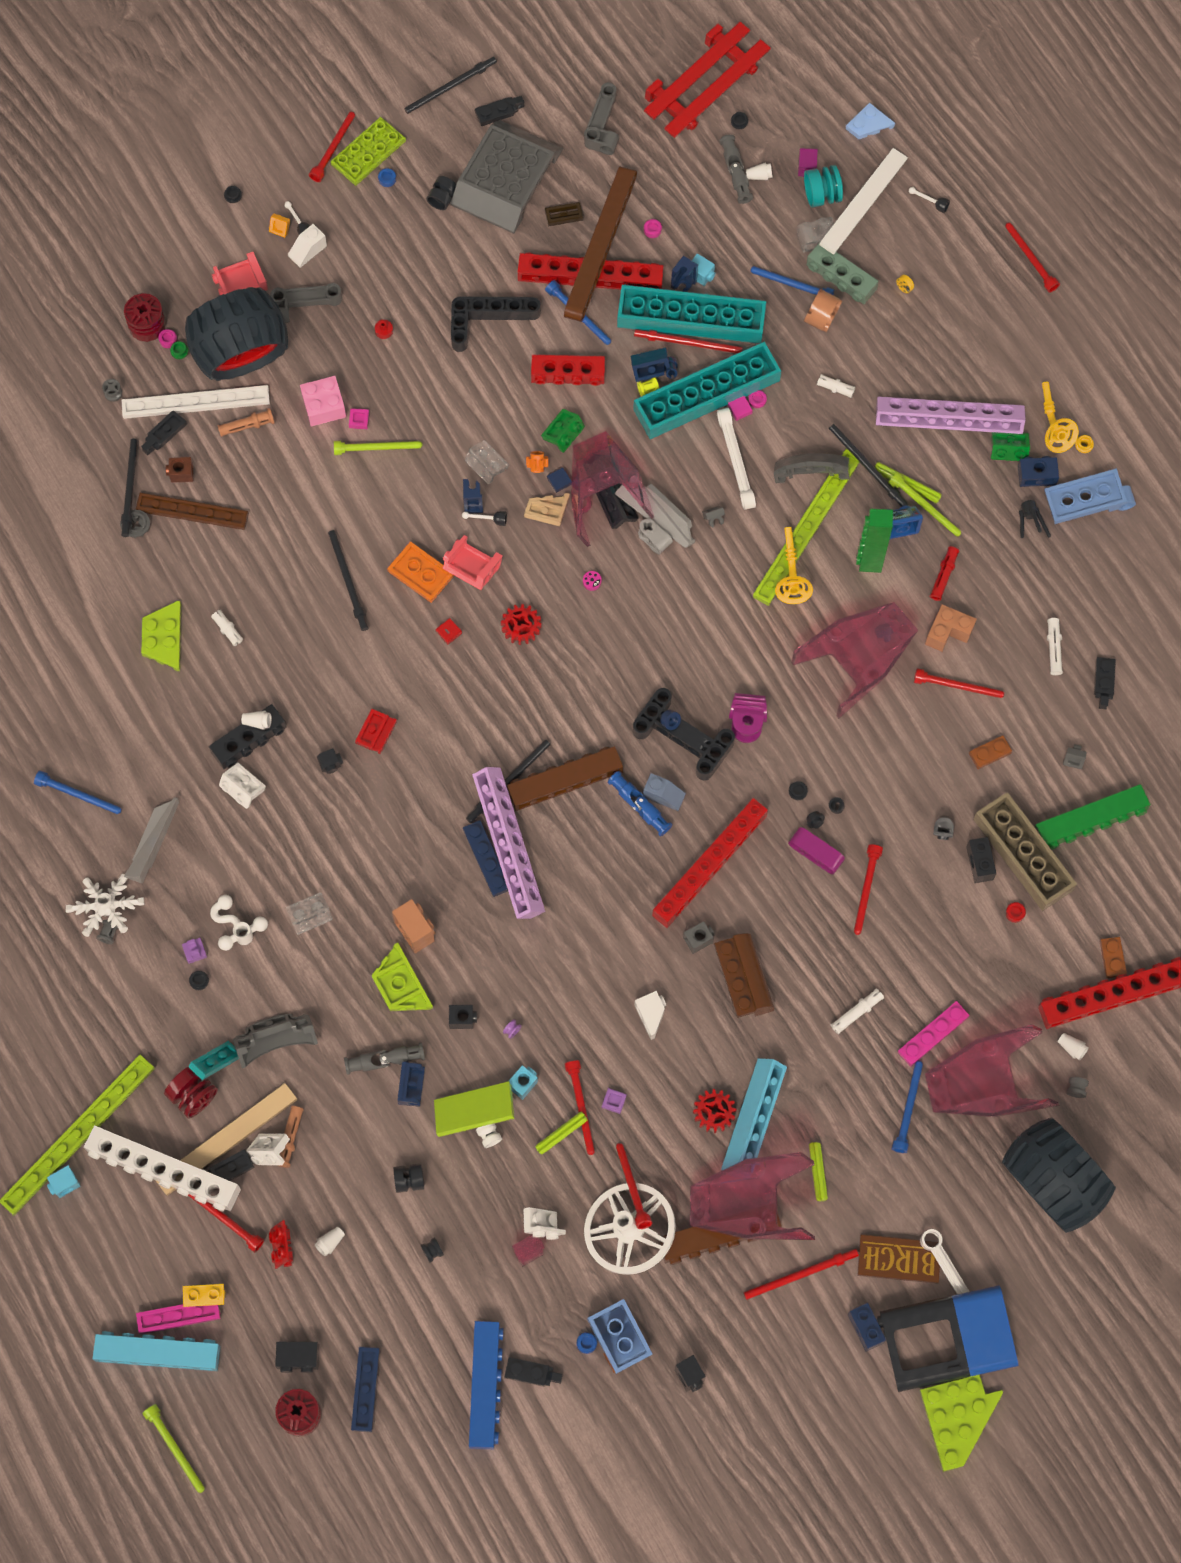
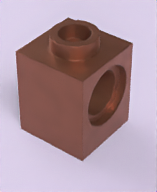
(185, 475)

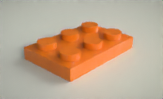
(420, 572)

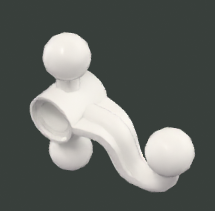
(226, 942)

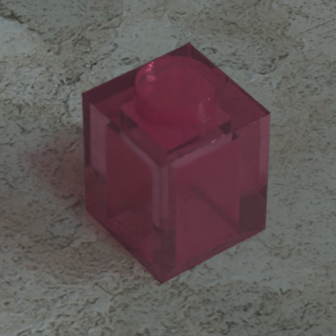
(528, 1250)

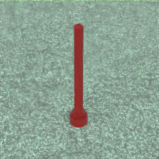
(317, 172)
(1051, 283)
(923, 677)
(874, 853)
(573, 1069)
(642, 1219)
(253, 1241)

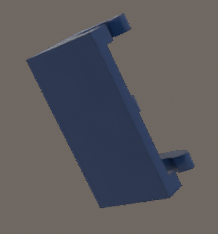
(684, 273)
(472, 498)
(411, 1084)

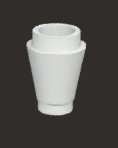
(760, 172)
(257, 719)
(1073, 1046)
(329, 1241)

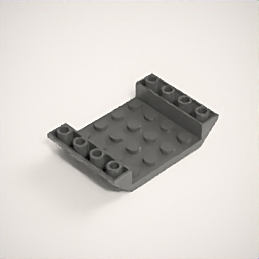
(503, 175)

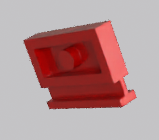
(376, 731)

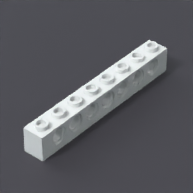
(101, 1138)

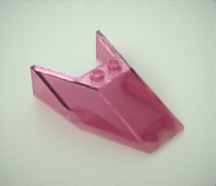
(597, 466)
(863, 645)
(981, 1078)
(744, 1198)

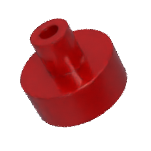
(383, 329)

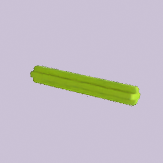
(920, 488)

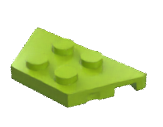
(162, 635)
(399, 983)

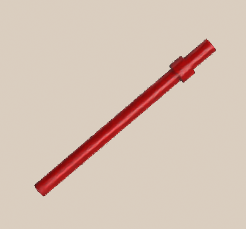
(652, 335)
(838, 1260)

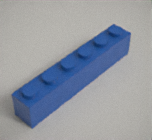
(484, 1385)

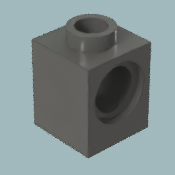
(694, 944)

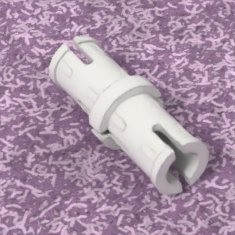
(836, 386)
(227, 628)

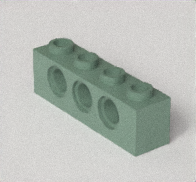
(852, 274)

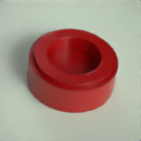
(1015, 912)

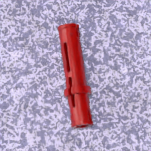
(947, 567)

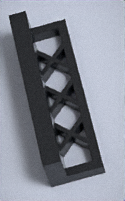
(614, 507)

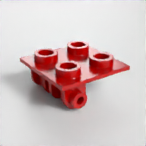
(278, 1237)

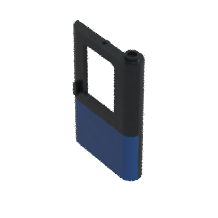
(978, 1330)

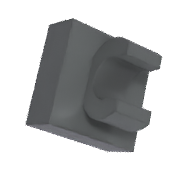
(714, 513)
(1075, 757)

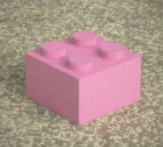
(323, 401)

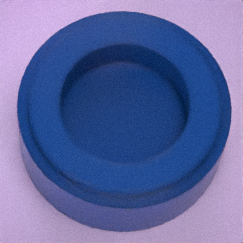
(387, 177)
(586, 1343)

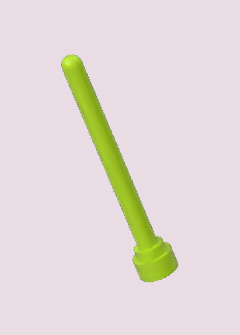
(341, 447)
(898, 481)
(153, 1415)

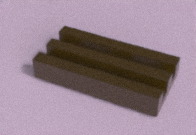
(564, 217)

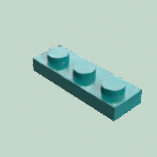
(214, 1060)

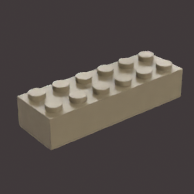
(1025, 851)

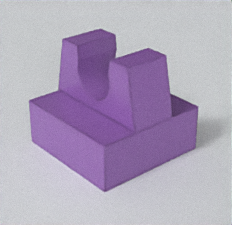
(194, 950)

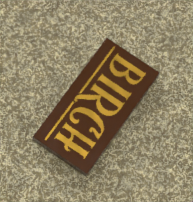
(897, 1259)

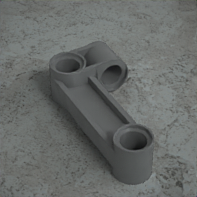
(604, 140)
(306, 297)

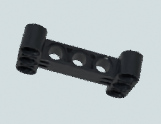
(684, 735)

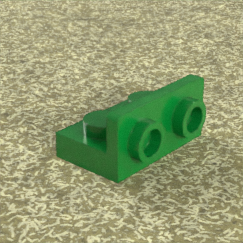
(563, 429)
(1009, 446)

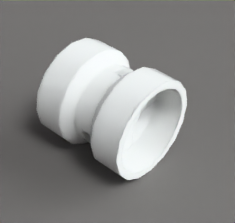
(489, 1135)

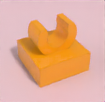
(279, 225)

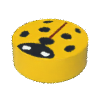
(905, 283)

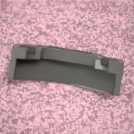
(811, 464)
(273, 1034)

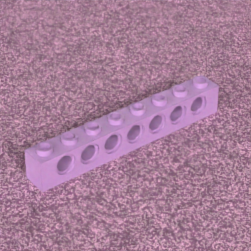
(950, 415)
(508, 843)

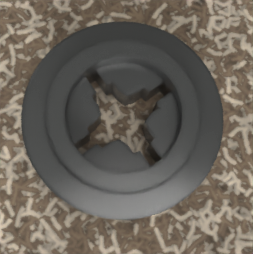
(144, 522)

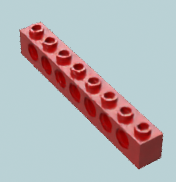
(564, 276)
(710, 863)
(1053, 1017)

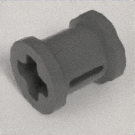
(107, 933)

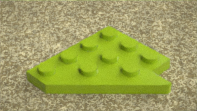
(957, 1417)

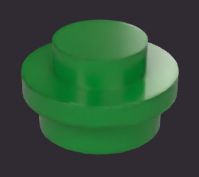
(179, 350)

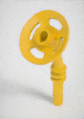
(1058, 433)
(793, 583)

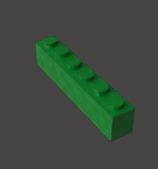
(874, 540)
(1093, 817)

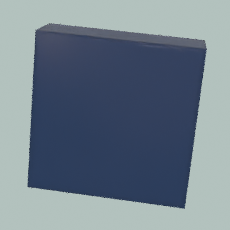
(559, 480)

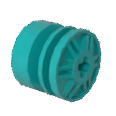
(822, 186)

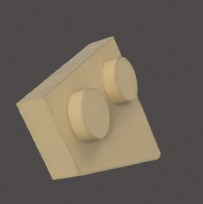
(547, 509)

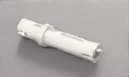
(1053, 628)
(858, 1010)

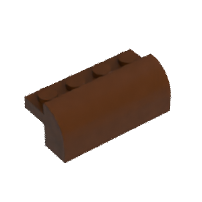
(744, 975)

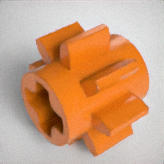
(537, 461)

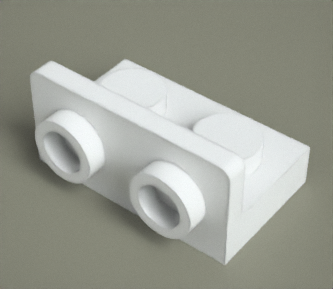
(241, 785)
(266, 1149)
(541, 1223)

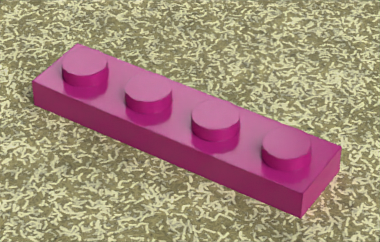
(933, 1033)
(175, 1317)

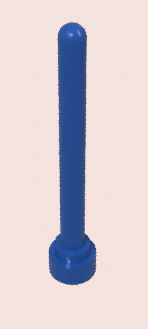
(787, 281)
(554, 289)
(42, 779)
(900, 1144)

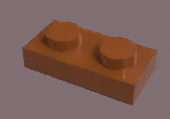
(990, 752)
(1113, 957)

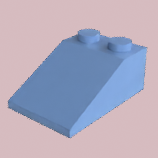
(619, 1336)

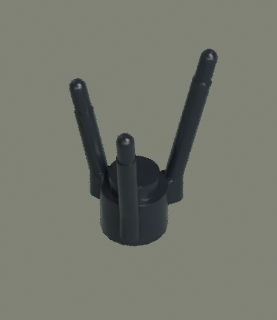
(1030, 511)

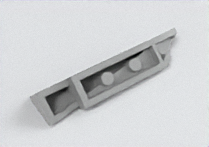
(665, 513)
(151, 841)

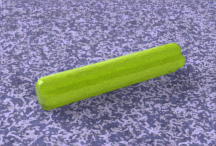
(561, 1133)
(818, 1171)

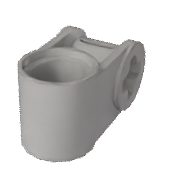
(655, 537)

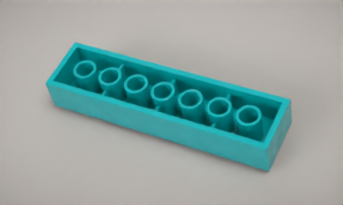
(691, 314)
(706, 390)

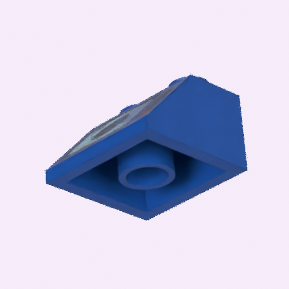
(906, 521)

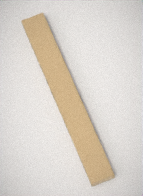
(237, 1130)

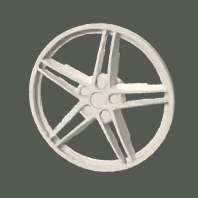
(626, 1230)

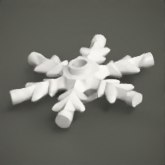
(104, 905)

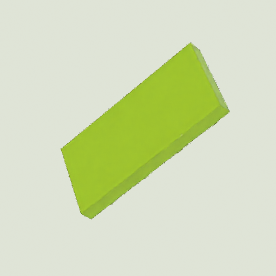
(368, 151)
(474, 1109)

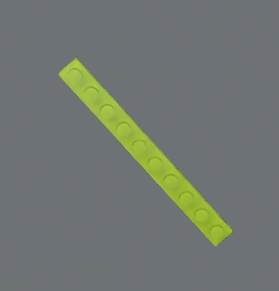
(804, 531)
(76, 1135)

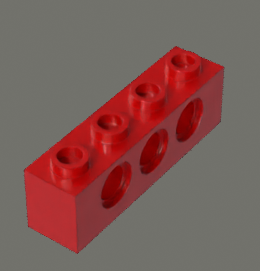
(560, 363)

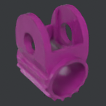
(749, 710)

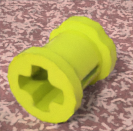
(647, 386)

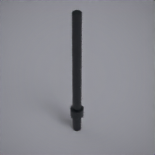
(479, 68)
(893, 493)
(126, 517)
(358, 611)
(514, 775)

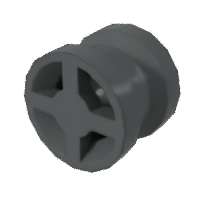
(112, 385)
(1077, 1087)

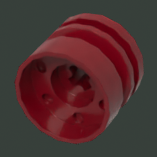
(144, 317)
(190, 1092)
(309, 1417)

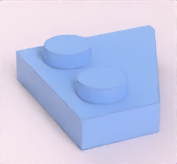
(869, 122)

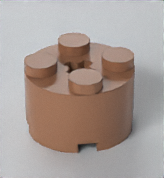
(823, 310)

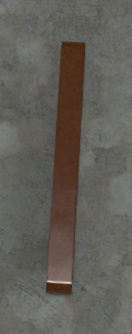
(600, 244)

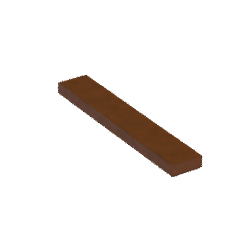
(192, 511)

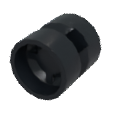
(441, 193)
(415, 1174)

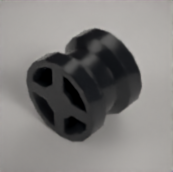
(432, 1250)

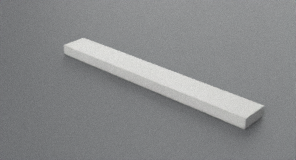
(863, 201)
(195, 401)

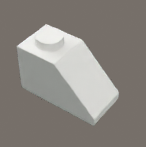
(307, 245)
(651, 1012)

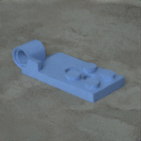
(1105, 494)

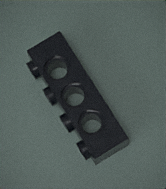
(236, 738)

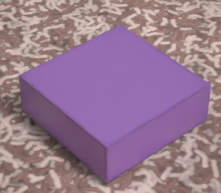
(614, 1101)

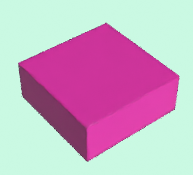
(740, 408)
(359, 418)

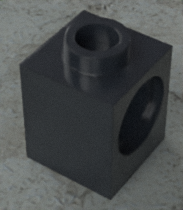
(456, 1010)

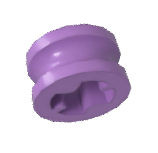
(512, 1029)

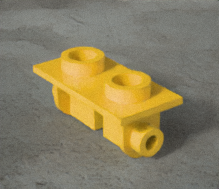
(203, 1295)

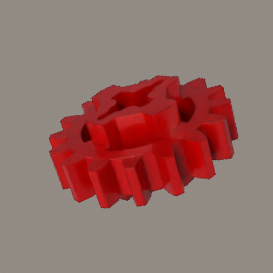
(526, 630)
(721, 1113)

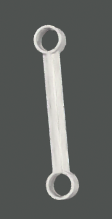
(746, 492)
(944, 1262)

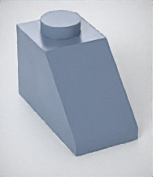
(663, 792)

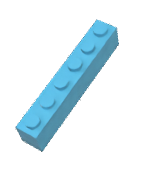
(755, 1112)
(156, 1352)

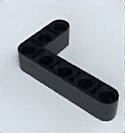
(488, 313)

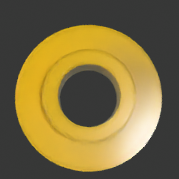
(1084, 439)

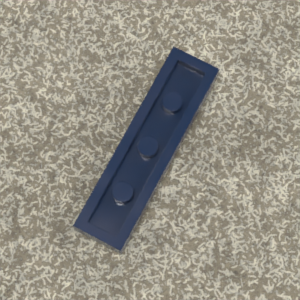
(486, 858)
(365, 1389)

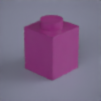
(806, 160)

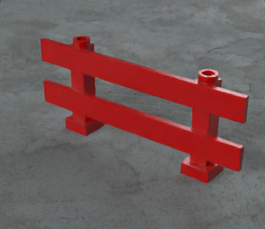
(722, 46)

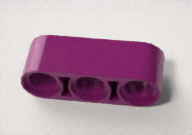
(816, 850)

